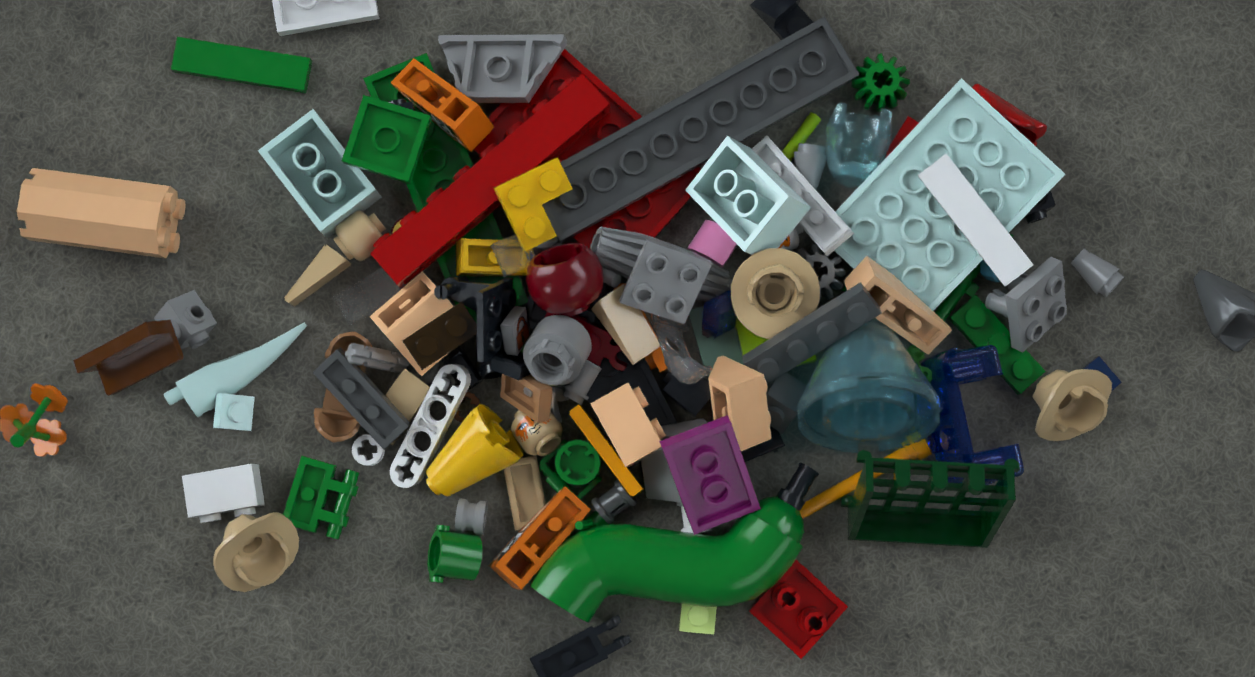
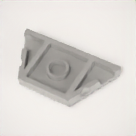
(501, 65)

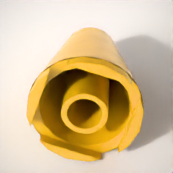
(473, 453)

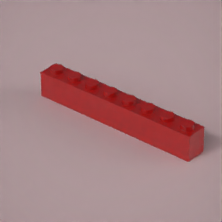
(471, 196)

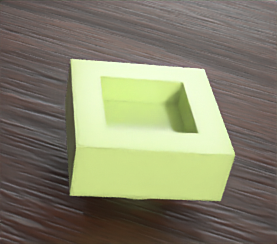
(697, 619)

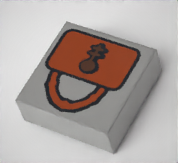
(515, 330)

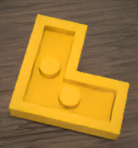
(524, 198)

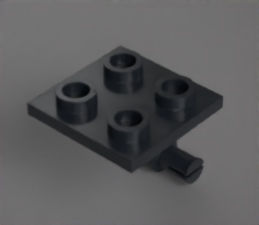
(492, 306)

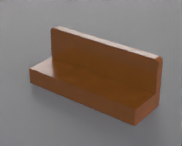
(133, 356)

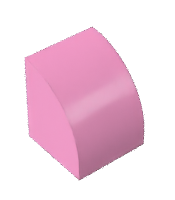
(713, 243)

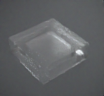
(511, 255)

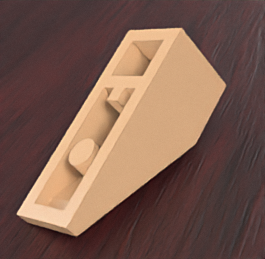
(899, 306)

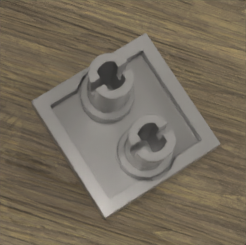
(1032, 304)

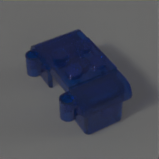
(952, 437)

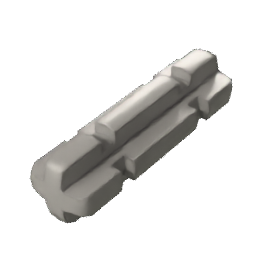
(376, 358)

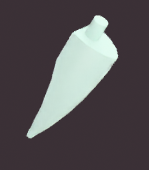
(229, 374)

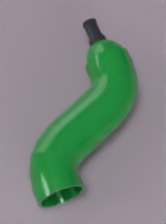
(678, 563)

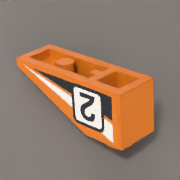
(446, 105)
(539, 539)

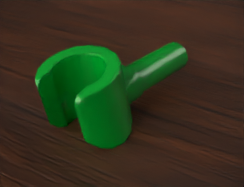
(591, 521)

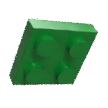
(386, 139)

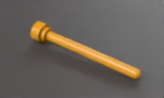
(918, 450)

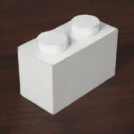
(223, 491)

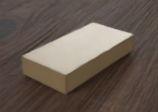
(524, 490)

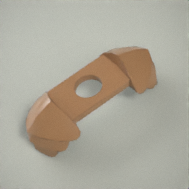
(333, 419)

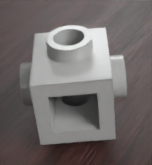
(189, 318)

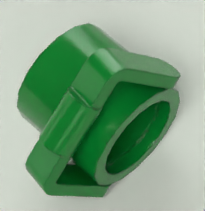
(575, 463)
(453, 555)

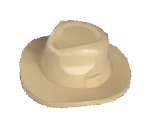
(774, 291)
(1071, 403)
(255, 551)

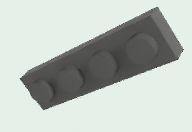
(813, 333)

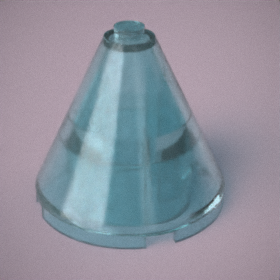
(868, 394)

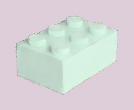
(311, 169)
(747, 198)

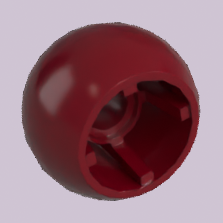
(565, 279)

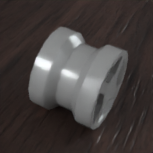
(471, 516)

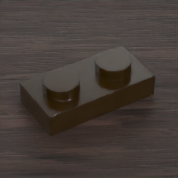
(441, 335)

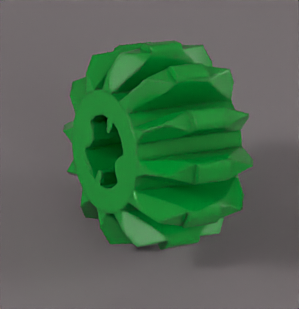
(890, 90)

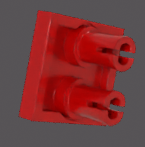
(798, 609)

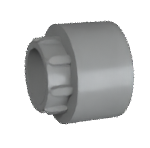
(557, 350)

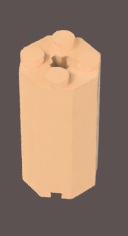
(100, 213)

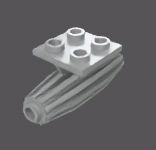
(659, 274)

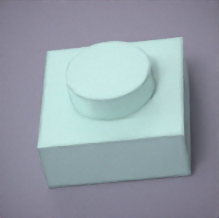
(233, 412)

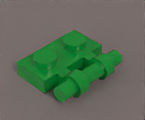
(310, 494)

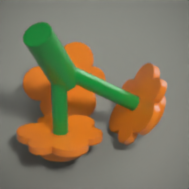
(19, 424)

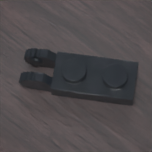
(578, 651)

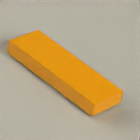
(605, 450)

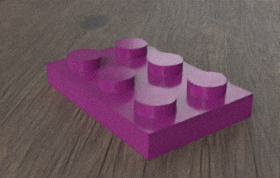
(710, 474)

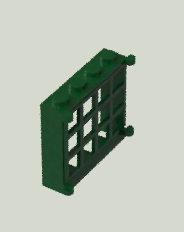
(924, 524)

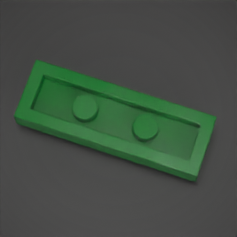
(984, 329)

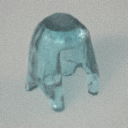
(856, 144)

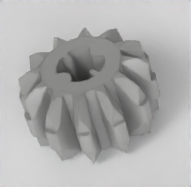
(822, 261)

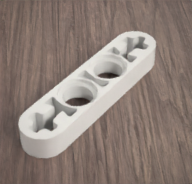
(425, 422)

